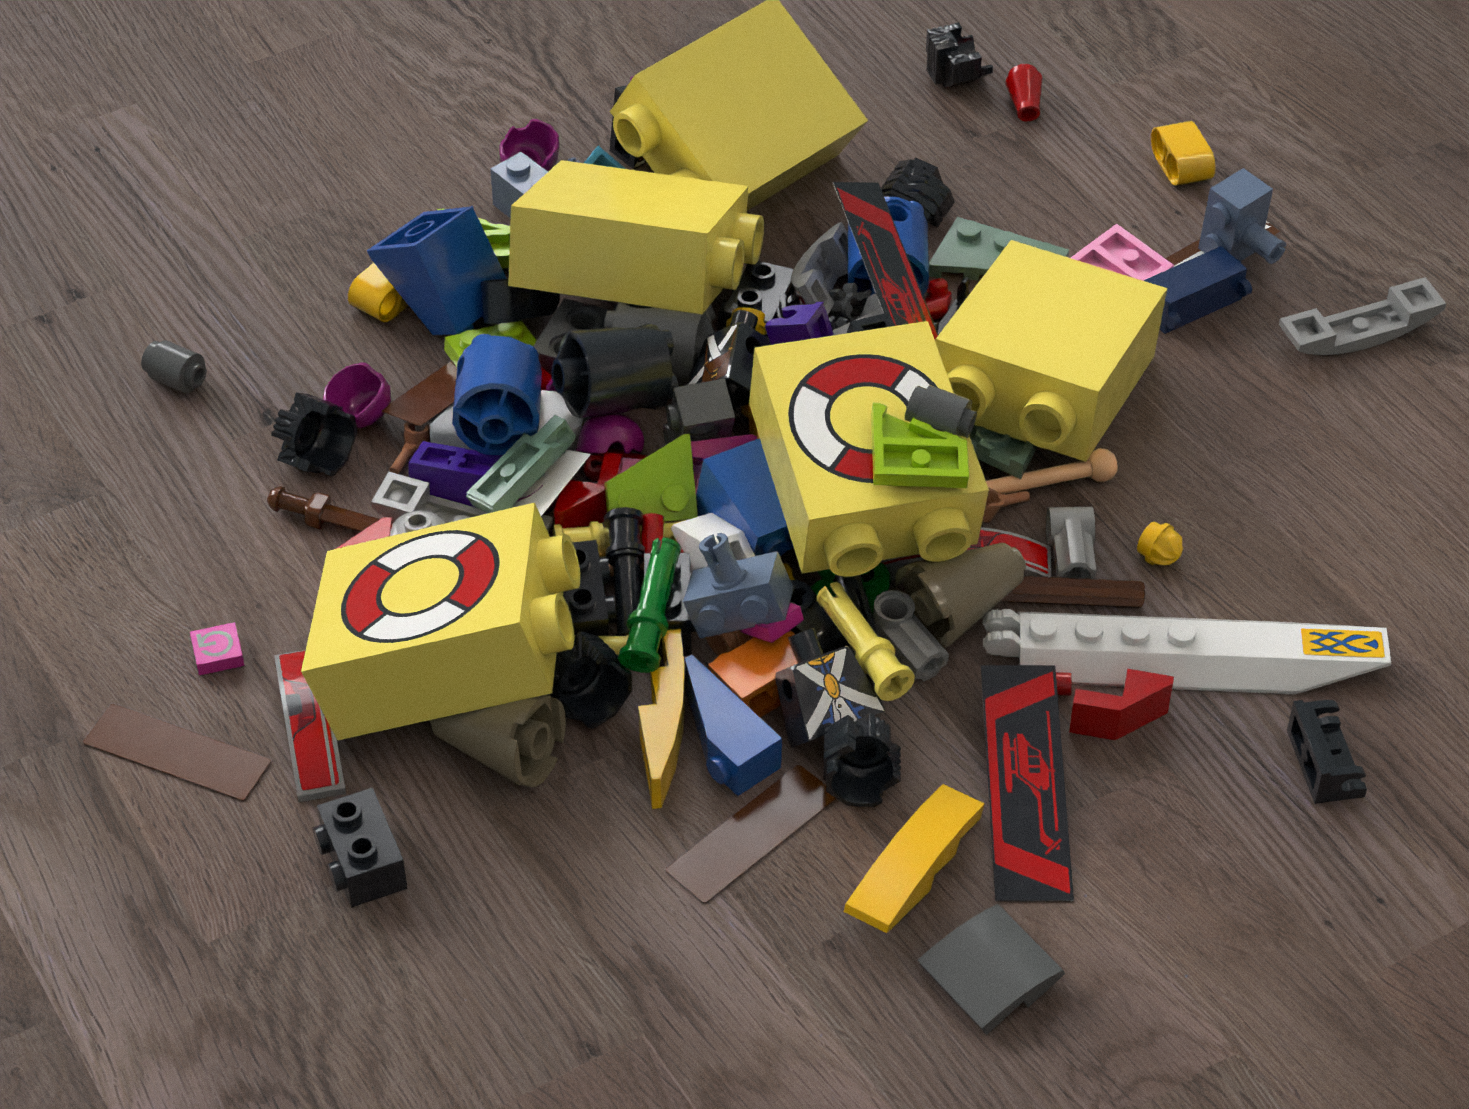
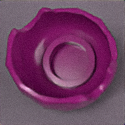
(535, 140)
(359, 392)
(610, 431)

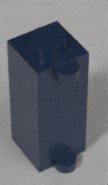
(1201, 287)

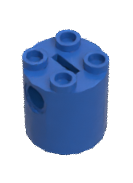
(913, 233)
(497, 393)

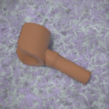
(412, 441)
(996, 501)

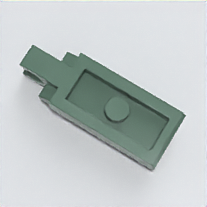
(521, 466)

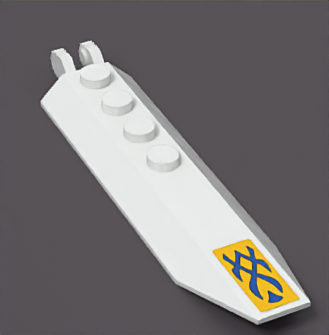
(1193, 650)

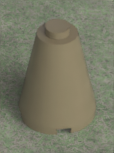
(961, 590)
(509, 737)

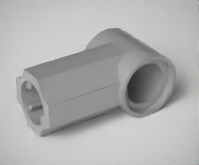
(1072, 538)
(911, 639)

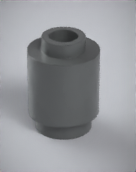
(174, 365)
(941, 410)

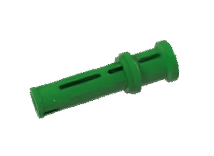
(648, 621)

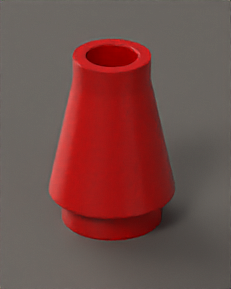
(1025, 89)

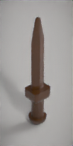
(318, 510)

